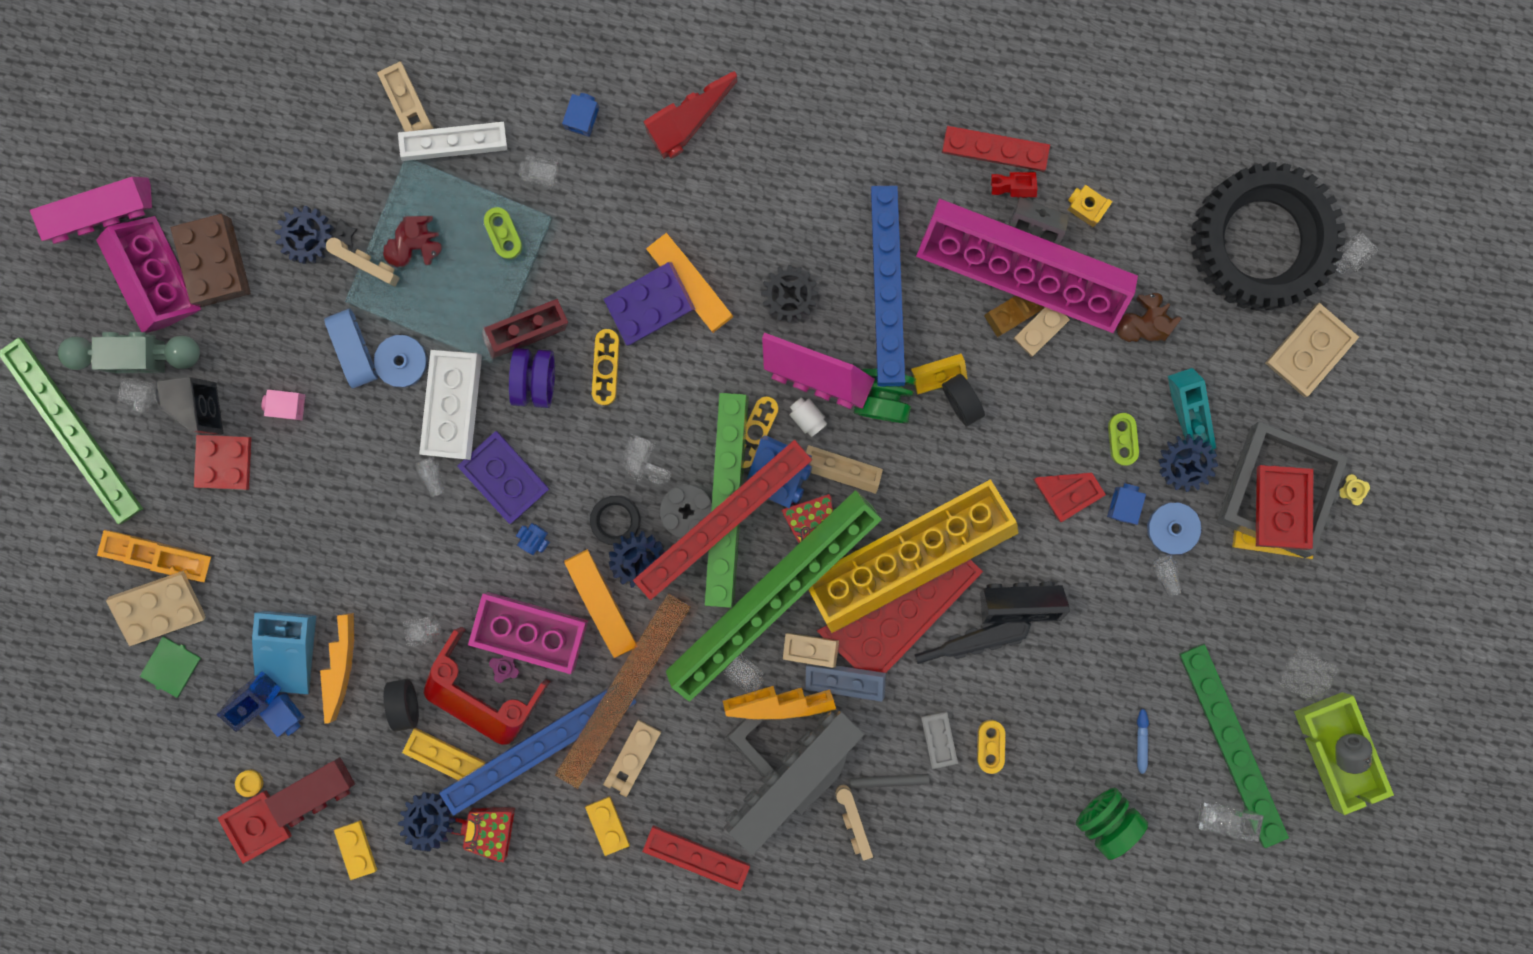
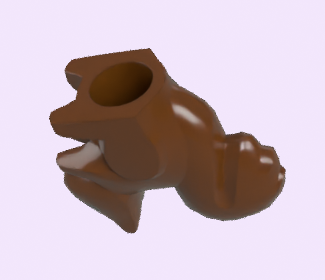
(1152, 326)

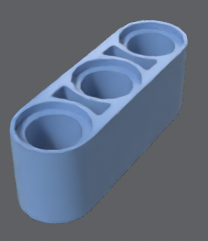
(350, 349)

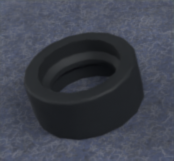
(963, 400)
(601, 506)
(401, 705)

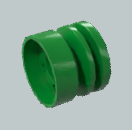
(885, 401)
(1112, 823)

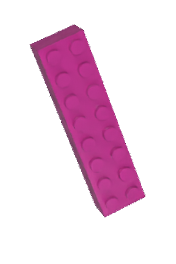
(1027, 266)

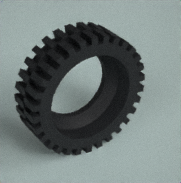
(1316, 228)

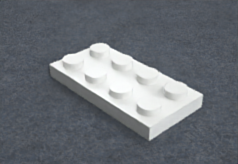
(450, 404)

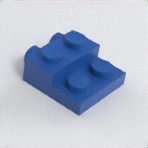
(791, 491)

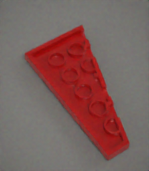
(889, 632)

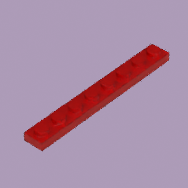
(722, 519)

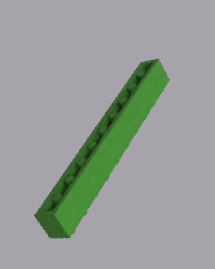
(772, 595)

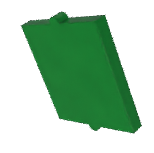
(170, 667)

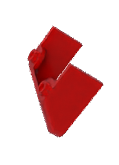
(497, 725)

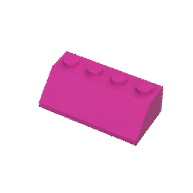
(93, 208)
(146, 273)
(815, 372)

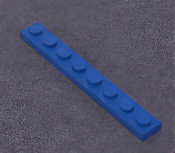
(887, 286)
(519, 757)

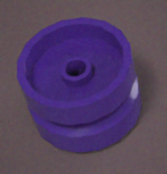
(532, 378)

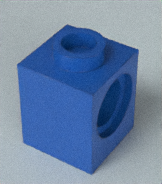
(581, 114)
(1126, 504)
(282, 716)

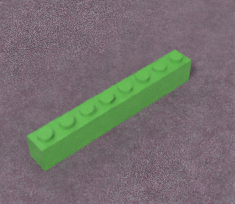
(727, 479)

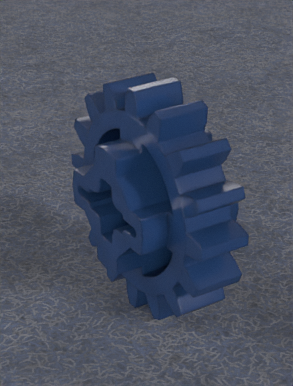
(304, 223)
(1182, 453)
(629, 553)
(426, 822)

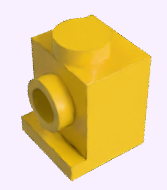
(1092, 214)

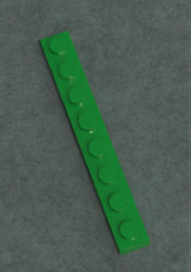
(1233, 743)

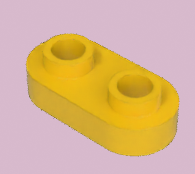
(991, 745)

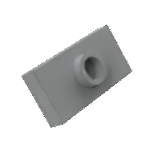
(939, 740)

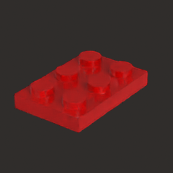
(1284, 507)

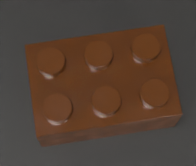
(210, 260)

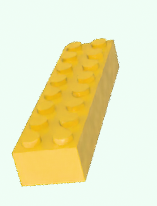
(913, 555)

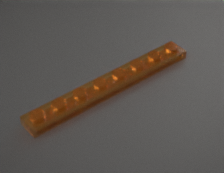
(622, 691)

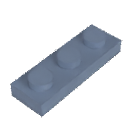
(846, 681)

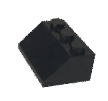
(191, 403)
(1023, 603)

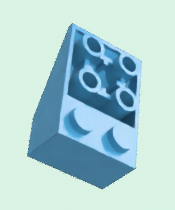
(284, 648)

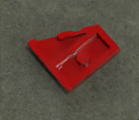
(1069, 493)

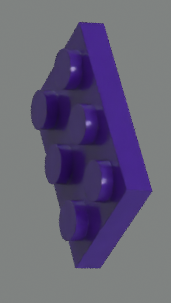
(649, 303)
(503, 477)

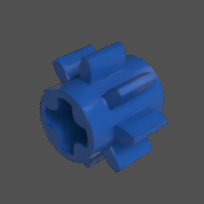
(532, 538)

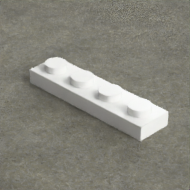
(452, 141)

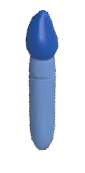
(1142, 741)

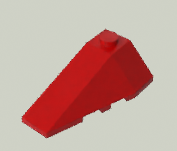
(675, 126)

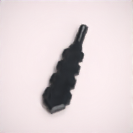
(975, 641)

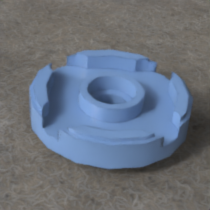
(414, 361)
(1160, 528)

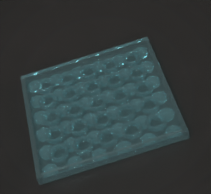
(468, 280)

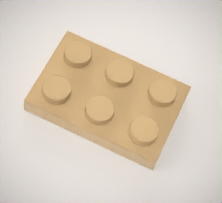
(1312, 350)
(156, 608)

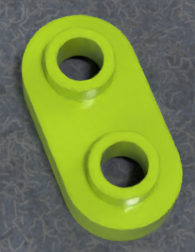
(503, 233)
(1125, 439)

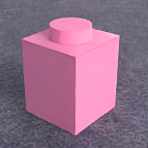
(283, 405)

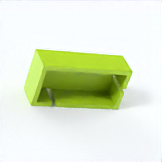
(1325, 724)

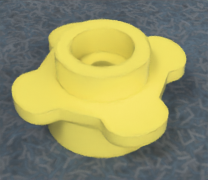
(1361, 489)

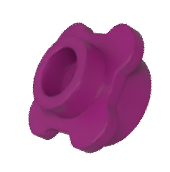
(500, 675)

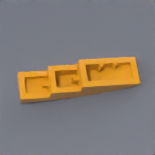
(704, 299)
(153, 555)
(600, 603)
(335, 679)
(768, 705)

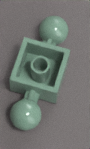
(128, 353)

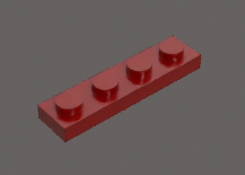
(995, 148)
(696, 858)

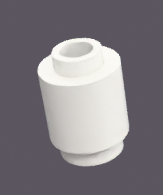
(807, 416)

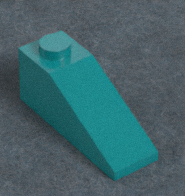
(1192, 405)

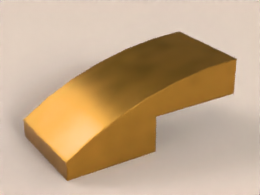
(1011, 314)

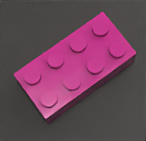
(528, 632)

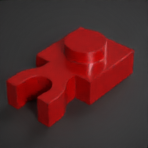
(1017, 184)

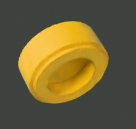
(249, 783)

